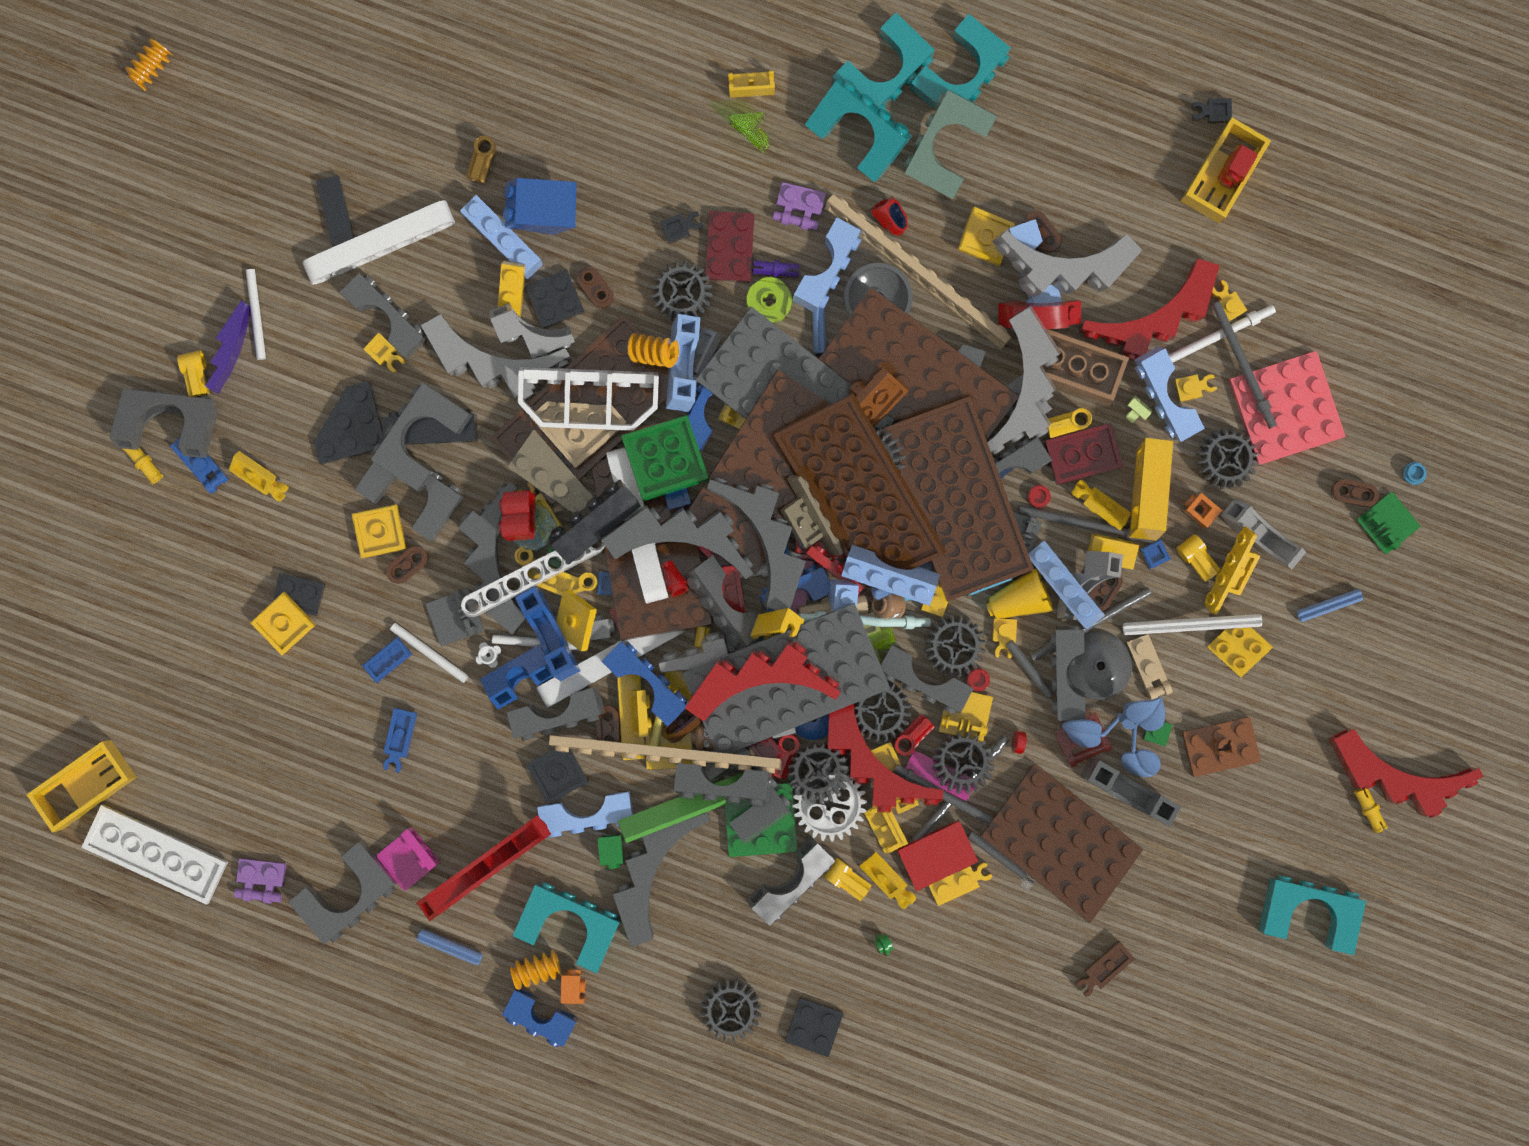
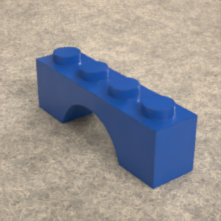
(696, 417)
(542, 620)
(666, 704)

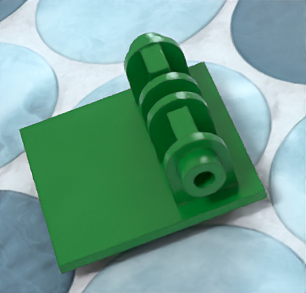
(1388, 523)

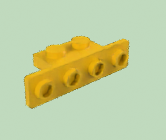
(1235, 571)
(633, 711)

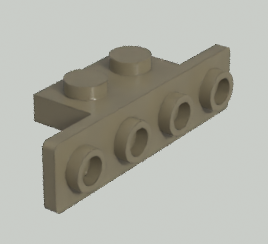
(807, 520)

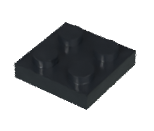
(554, 299)
(557, 774)
(814, 1027)

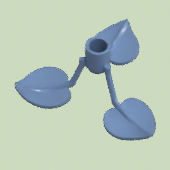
(1146, 713)

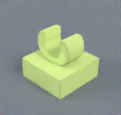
(1139, 408)

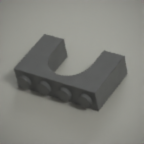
(139, 406)
(392, 452)
(441, 503)
(1130, 792)
(757, 818)
(329, 922)

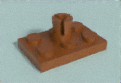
(879, 395)
(1221, 746)

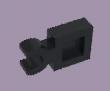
(1216, 110)
(677, 227)

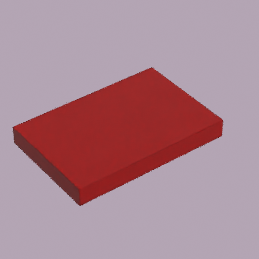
(937, 855)

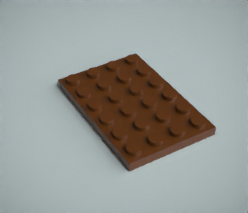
(1061, 843)

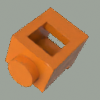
(1209, 510)
(572, 986)

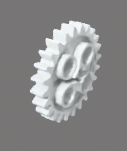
(826, 825)

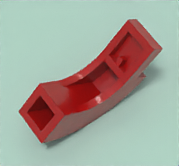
(1052, 315)

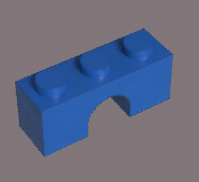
(813, 582)
(502, 682)
(520, 1011)

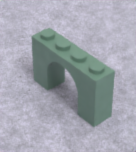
(924, 164)

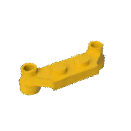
(559, 582)

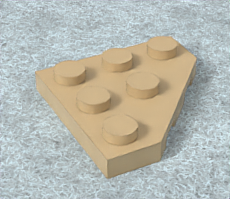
(578, 443)

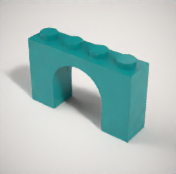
(988, 52)
(913, 53)
(888, 135)
(1345, 911)
(599, 924)

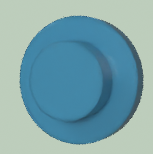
(1414, 473)

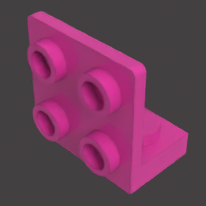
(408, 858)

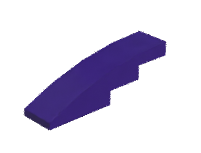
(232, 337)

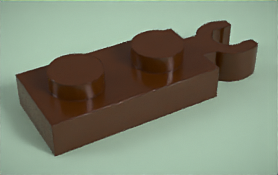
(1106, 967)

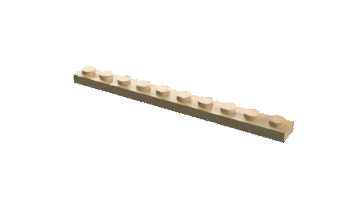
(923, 276)
(654, 753)

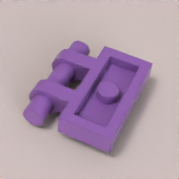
(799, 199)
(260, 872)

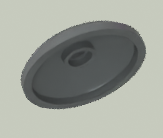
(884, 279)
(1112, 678)

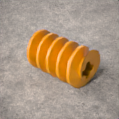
(148, 63)
(652, 350)
(535, 970)

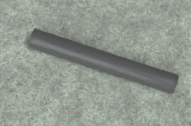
(1030, 670)
(977, 840)

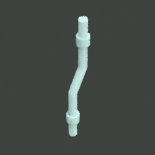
(905, 622)

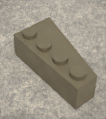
(548, 473)

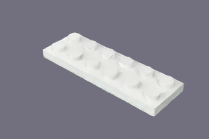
(154, 854)

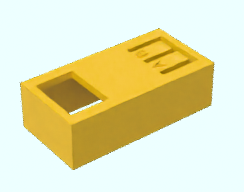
(1211, 168)
(1151, 489)
(84, 784)

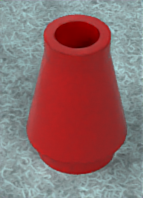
(674, 580)

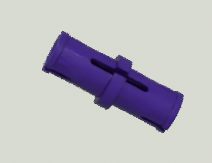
(776, 268)

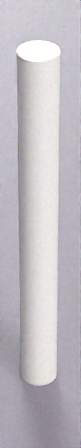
(255, 314)
(520, 641)
(430, 653)

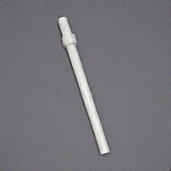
(1251, 319)

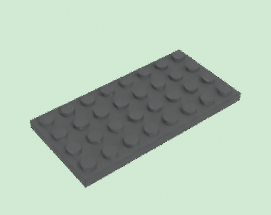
(752, 357)
(833, 643)

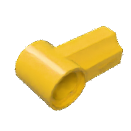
(193, 368)
(1066, 423)
(1195, 553)
(843, 876)

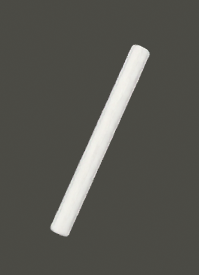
(1192, 624)

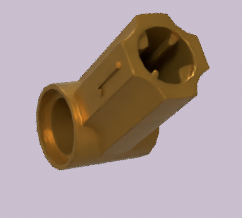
(481, 162)

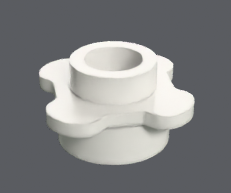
(494, 652)

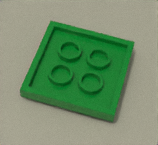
(665, 458)
(774, 840)

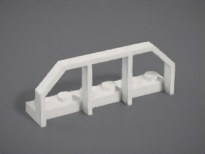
(577, 377)

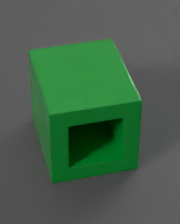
(611, 851)

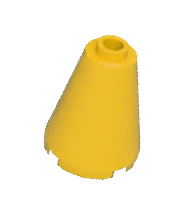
(1021, 597)

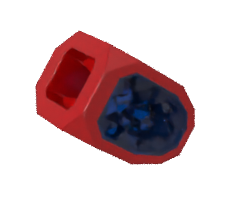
(890, 216)

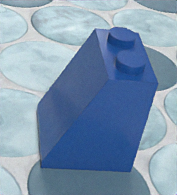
(540, 205)

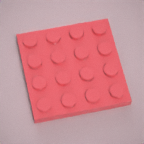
(1299, 406)

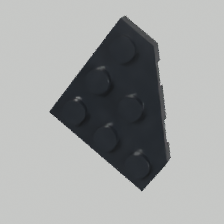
(351, 427)

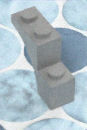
(538, 340)
(1268, 539)
(1098, 568)

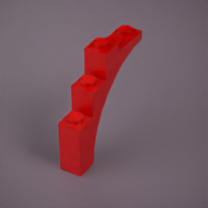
(1163, 324)
(757, 670)
(865, 767)
(1426, 792)
(483, 868)

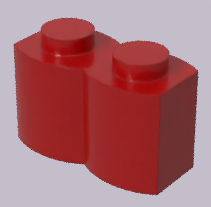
(1236, 167)
(518, 515)

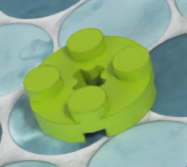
(780, 293)

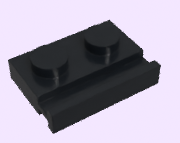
(303, 592)

